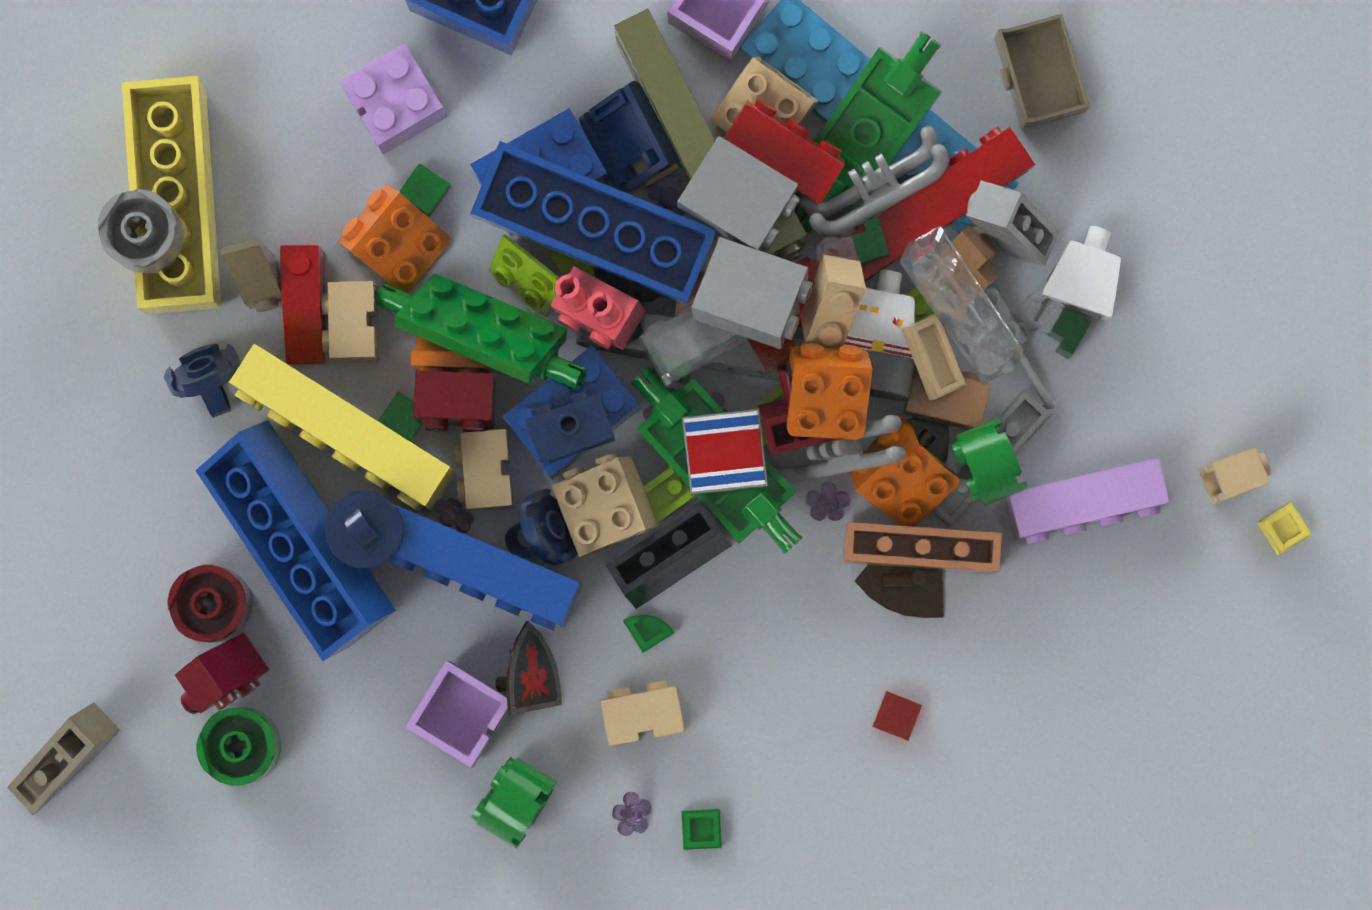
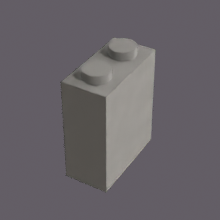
(739, 196)
(751, 293)

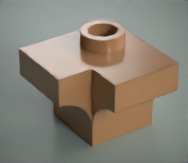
(977, 254)

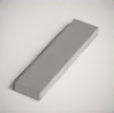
(1020, 423)

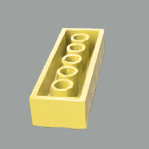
(173, 158)
(346, 429)

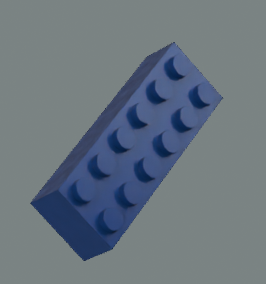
(592, 223)
(285, 533)
(485, 571)

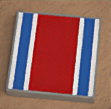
(724, 451)

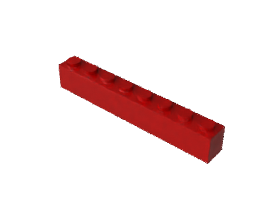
(997, 161)

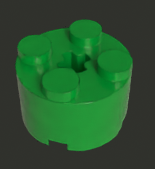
(989, 461)
(219, 734)
(515, 802)

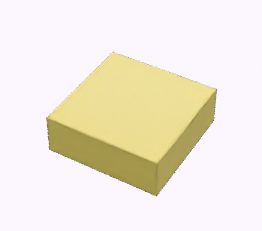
(1284, 528)

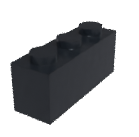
(668, 555)

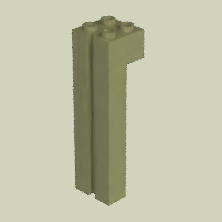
(680, 115)

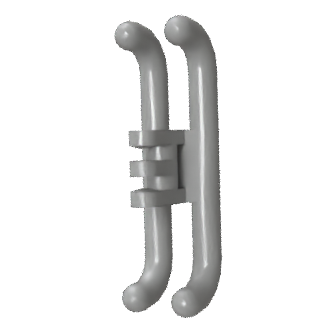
(879, 187)
(847, 454)

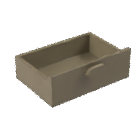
(1041, 71)

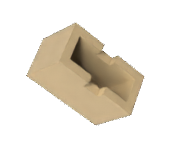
(833, 302)
(349, 321)
(483, 470)
(1235, 475)
(651, 710)

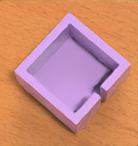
(717, 23)
(395, 98)
(459, 713)

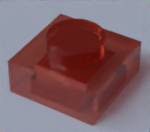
(770, 356)
(896, 715)

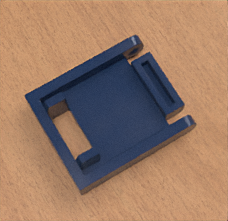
(625, 131)

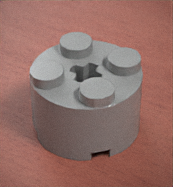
(149, 211)

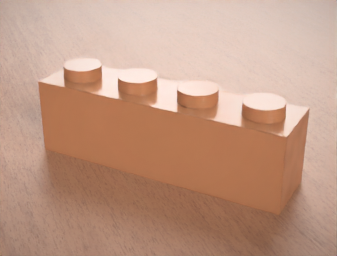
(922, 547)

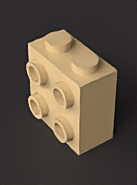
(769, 85)
(604, 504)

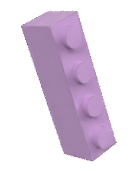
(1088, 499)

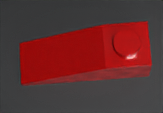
(301, 292)

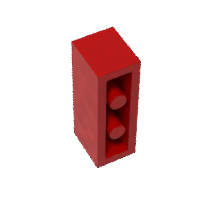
(786, 149)

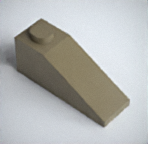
(254, 273)
(63, 757)

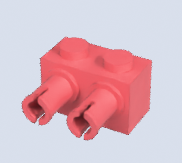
(596, 308)

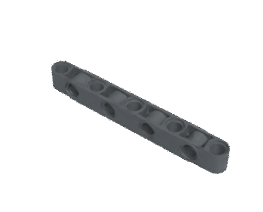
(890, 378)

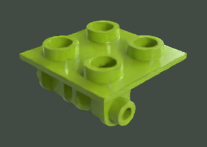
(524, 275)

